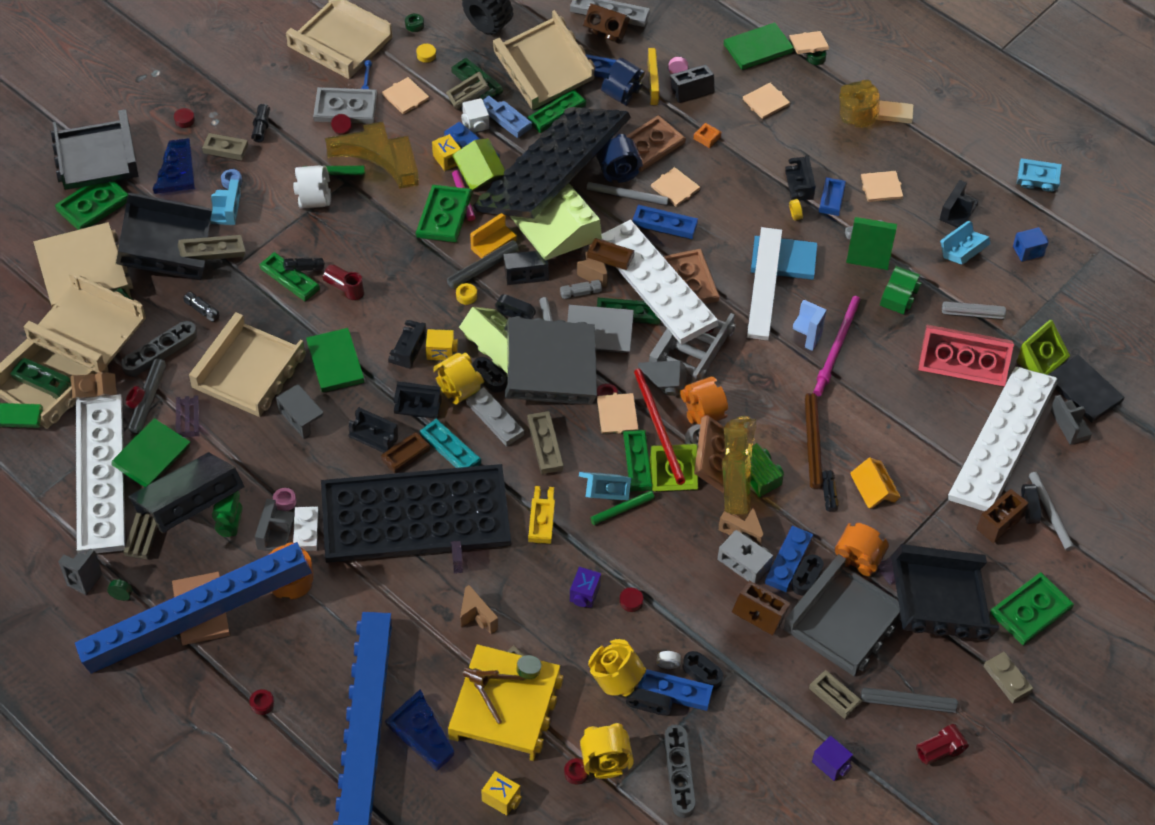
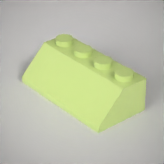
(488, 331)

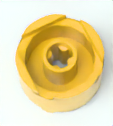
(458, 377)
(616, 668)
(606, 751)

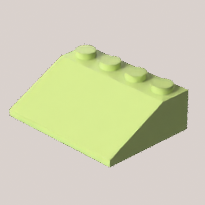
(561, 225)

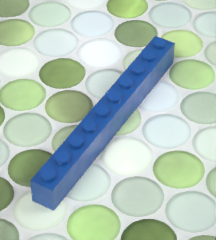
(192, 608)
(365, 720)

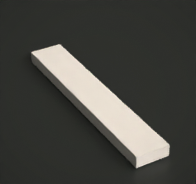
(764, 283)

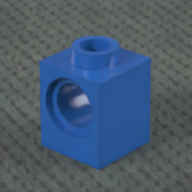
(1030, 244)

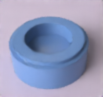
(230, 174)

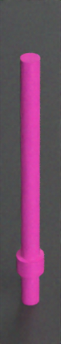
(825, 375)

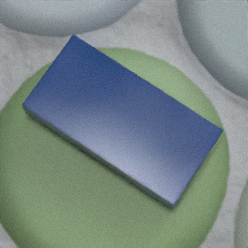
(832, 196)

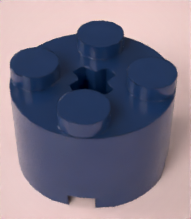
(623, 81)
(619, 159)

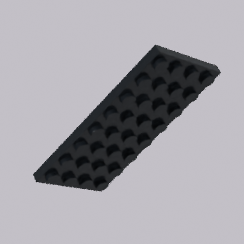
(551, 162)
(414, 513)

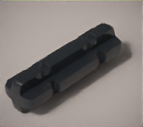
(303, 264)
(201, 306)
(830, 491)

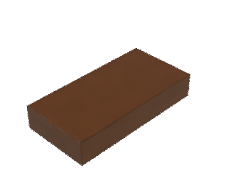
(610, 254)
(405, 452)

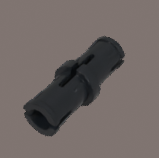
(260, 123)

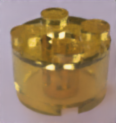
(859, 103)

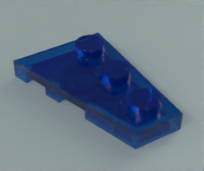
(176, 169)
(420, 731)

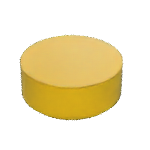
(426, 53)
(795, 209)
(466, 294)

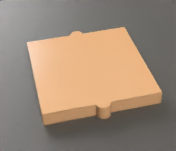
(808, 42)
(405, 95)
(766, 100)
(675, 186)
(881, 186)
(617, 413)

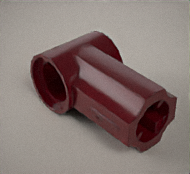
(346, 281)
(947, 742)

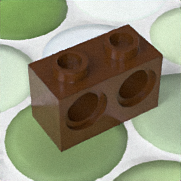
(608, 17)

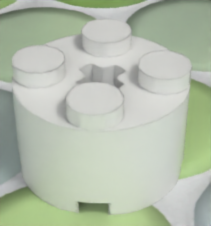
(312, 186)

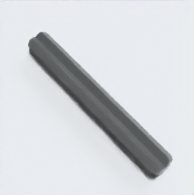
(482, 264)
(150, 387)
(909, 700)

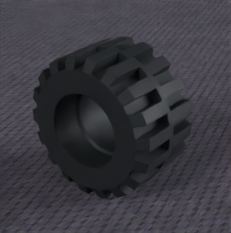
(488, 15)

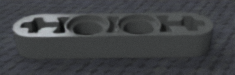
(157, 346)
(682, 770)

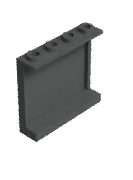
(551, 361)
(844, 617)

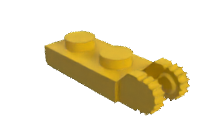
(541, 517)

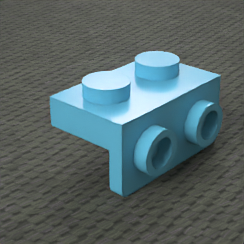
(1039, 174)
(963, 243)

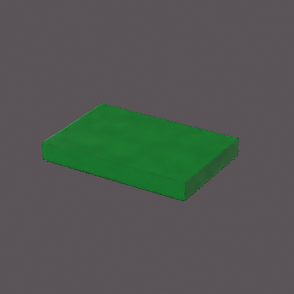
(758, 46)
(92, 204)
(444, 213)
(871, 243)
(335, 360)
(150, 453)
(1031, 608)

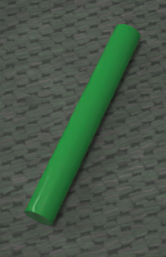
(623, 507)

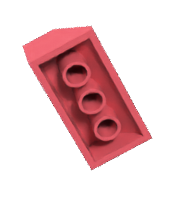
(965, 355)

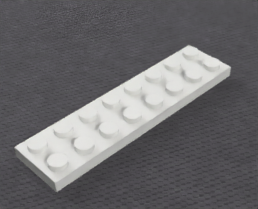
(661, 285)
(1002, 439)
(97, 481)

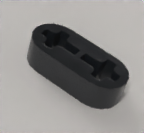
(514, 307)
(492, 372)
(1033, 510)
(803, 572)
(704, 668)
(650, 701)

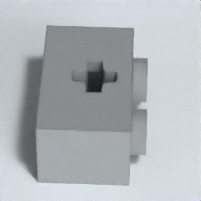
(745, 556)

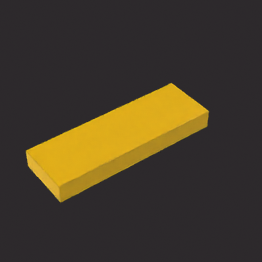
(653, 76)

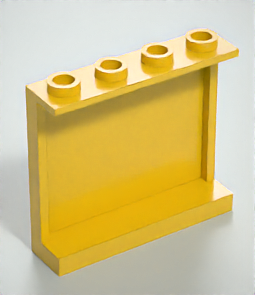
(520, 704)

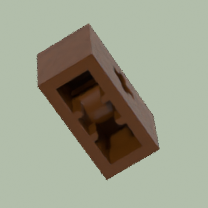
(1002, 516)
(760, 607)

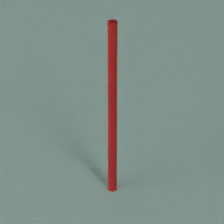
(659, 426)

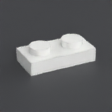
(306, 527)

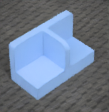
(810, 323)

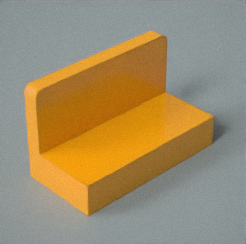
(491, 236)
(874, 483)

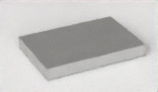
(355, 103)
(612, 326)

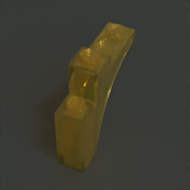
(374, 146)
(737, 464)

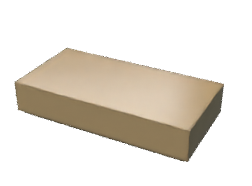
(895, 112)

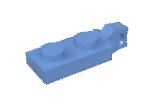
(507, 117)

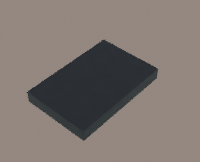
(1086, 388)

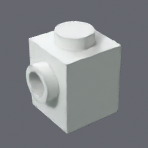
(475, 115)

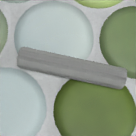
(974, 310)

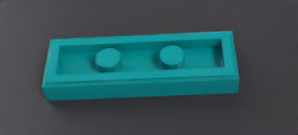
(449, 445)

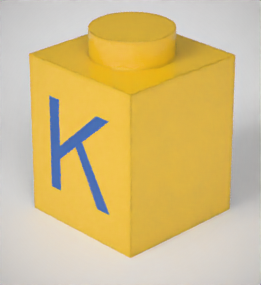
(443, 149)
(440, 344)
(501, 793)

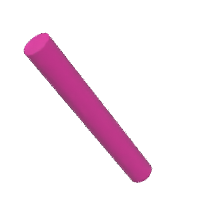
(459, 183)

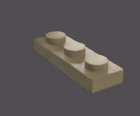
(212, 247)
(545, 442)

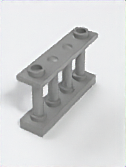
(668, 342)

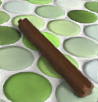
(813, 441)

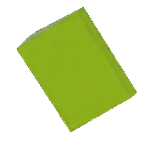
(479, 163)
(1043, 350)
(661, 471)

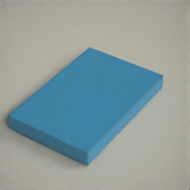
(795, 258)

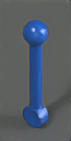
(368, 64)

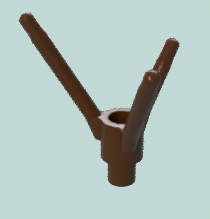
(481, 679)

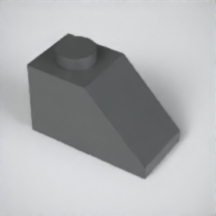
(667, 375)

